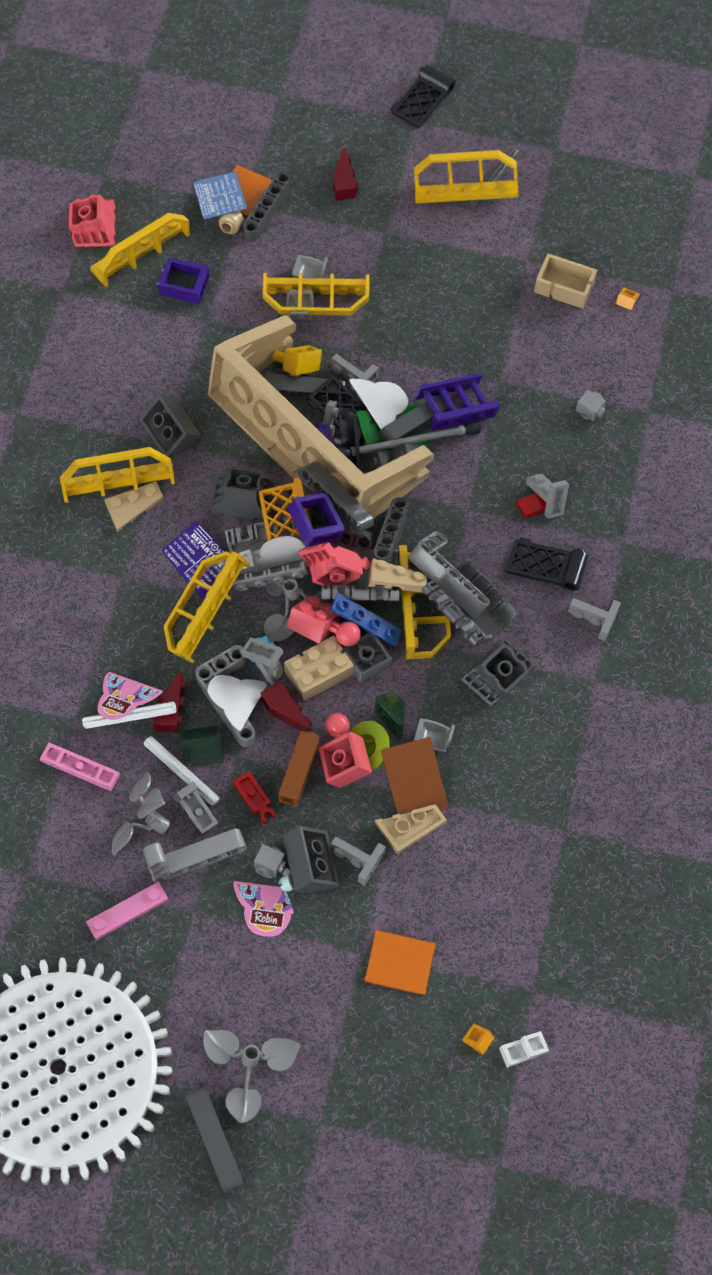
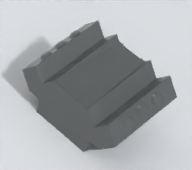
(238, 494)
(497, 672)

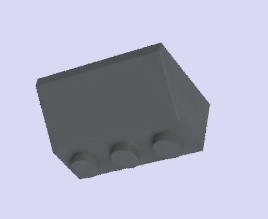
(169, 425)
(310, 860)

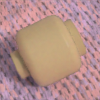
(231, 222)

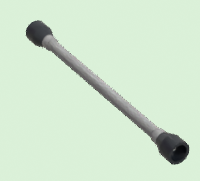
(469, 428)

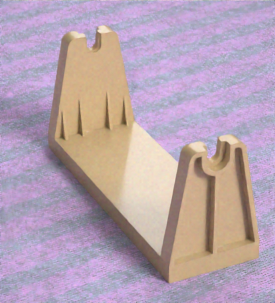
(286, 432)

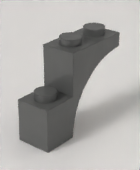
(381, 457)

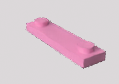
(79, 766)
(127, 911)

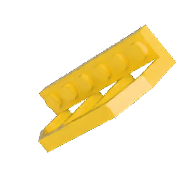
(465, 191)
(139, 244)
(317, 285)
(116, 478)
(210, 605)
(410, 623)

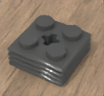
(369, 646)

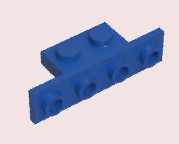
(366, 620)

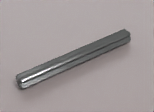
(497, 173)

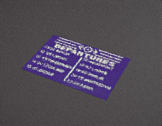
(189, 550)

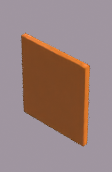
(252, 187)
(400, 962)

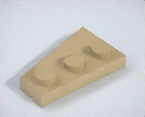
(130, 504)
(392, 575)
(411, 827)

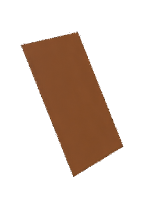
(414, 776)

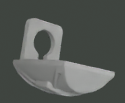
(309, 267)
(307, 301)
(439, 734)

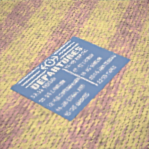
(219, 195)

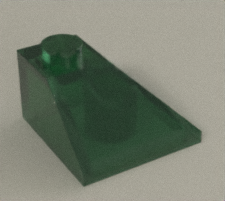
(391, 712)

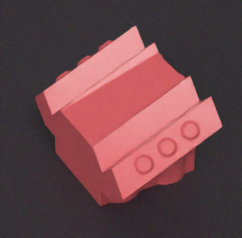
(92, 221)
(333, 564)

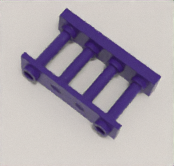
(457, 416)

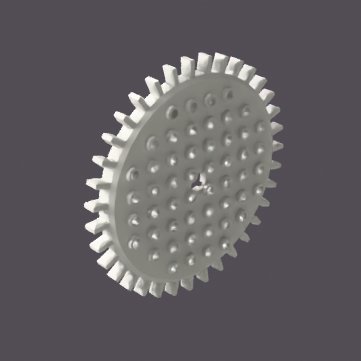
(134, 1098)

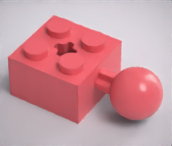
(317, 622)
(346, 755)

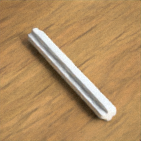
(138, 713)
(180, 770)

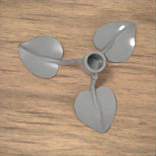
(276, 625)
(149, 804)
(222, 1045)

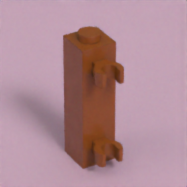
(299, 768)

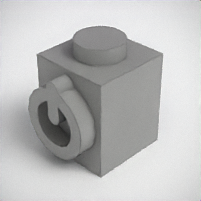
(591, 405)
(269, 861)

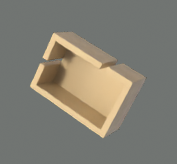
(565, 281)
(318, 668)

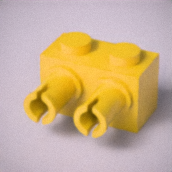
(299, 360)

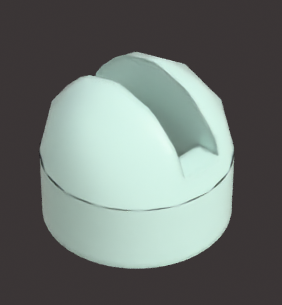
(287, 883)

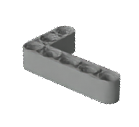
(448, 578)
(231, 665)
(192, 856)

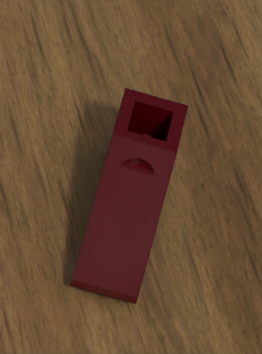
(343, 178)
(280, 705)
(171, 722)

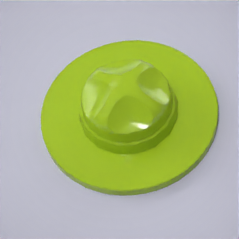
(375, 740)

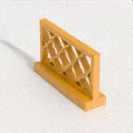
(298, 490)

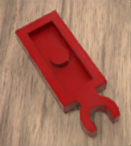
(254, 796)

